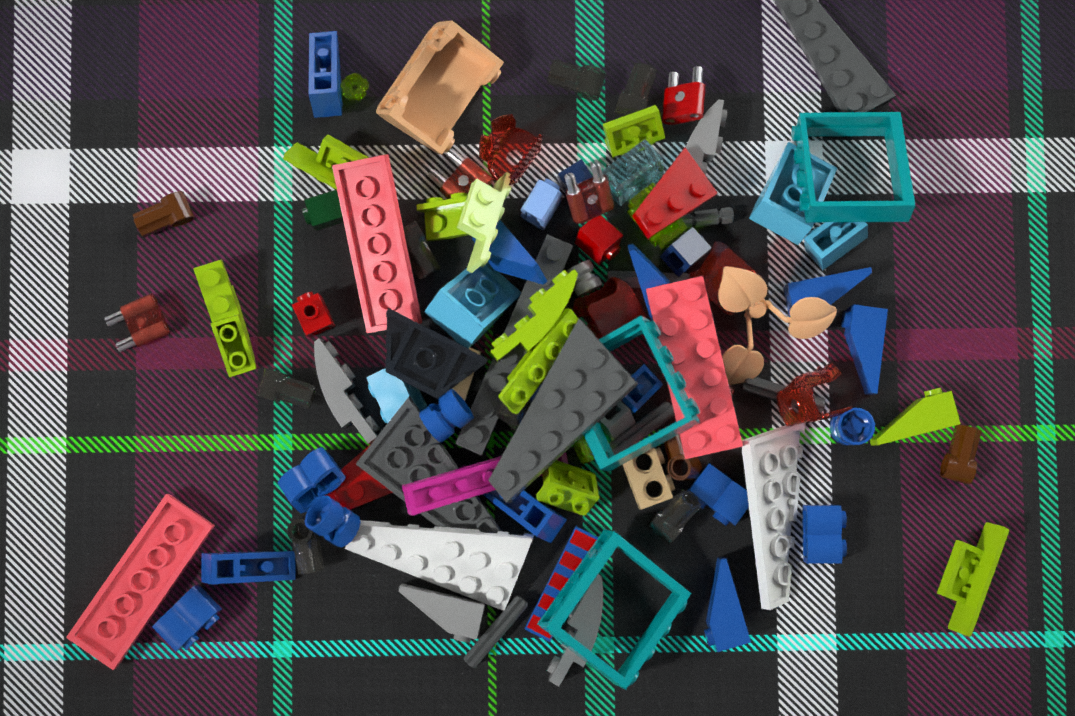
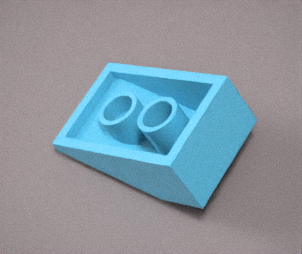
(779, 200)
(472, 304)

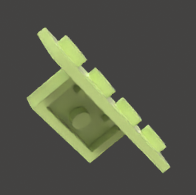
(480, 217)

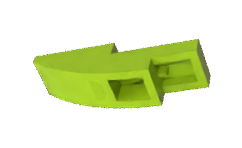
(546, 308)
(226, 318)

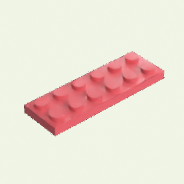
(376, 240)
(690, 334)
(140, 581)

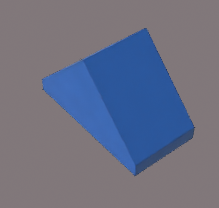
(646, 387)

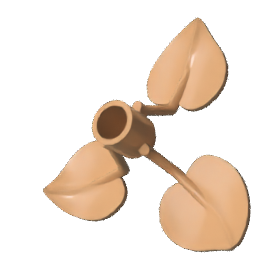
(747, 291)

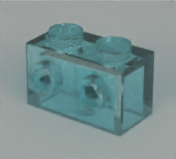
(634, 172)

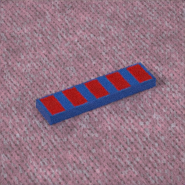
(571, 557)

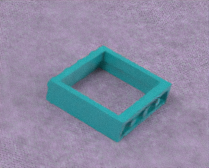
(855, 124)
(595, 436)
(580, 582)

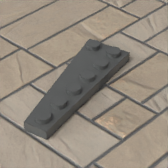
(835, 59)

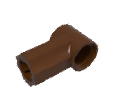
(171, 211)
(676, 457)
(960, 461)

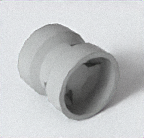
(586, 281)

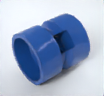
(447, 415)
(852, 427)
(332, 521)

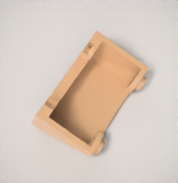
(438, 85)

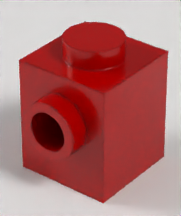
(599, 239)
(313, 314)

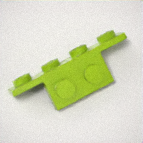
(320, 165)
(537, 363)
(970, 575)

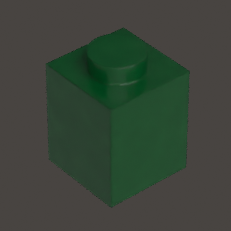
(323, 210)

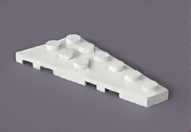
(773, 505)
(454, 558)

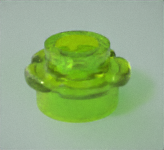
(351, 80)

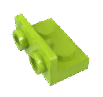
(632, 129)
(443, 216)
(569, 488)

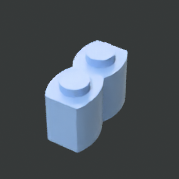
(542, 203)

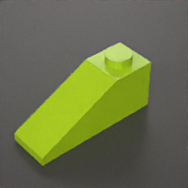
(924, 415)

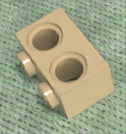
(639, 479)

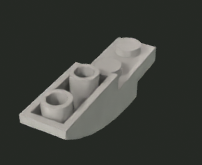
(704, 139)
(335, 383)
(586, 620)

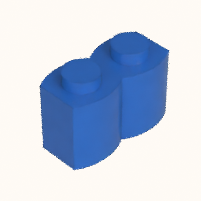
(311, 479)
(720, 495)
(823, 533)
(187, 618)

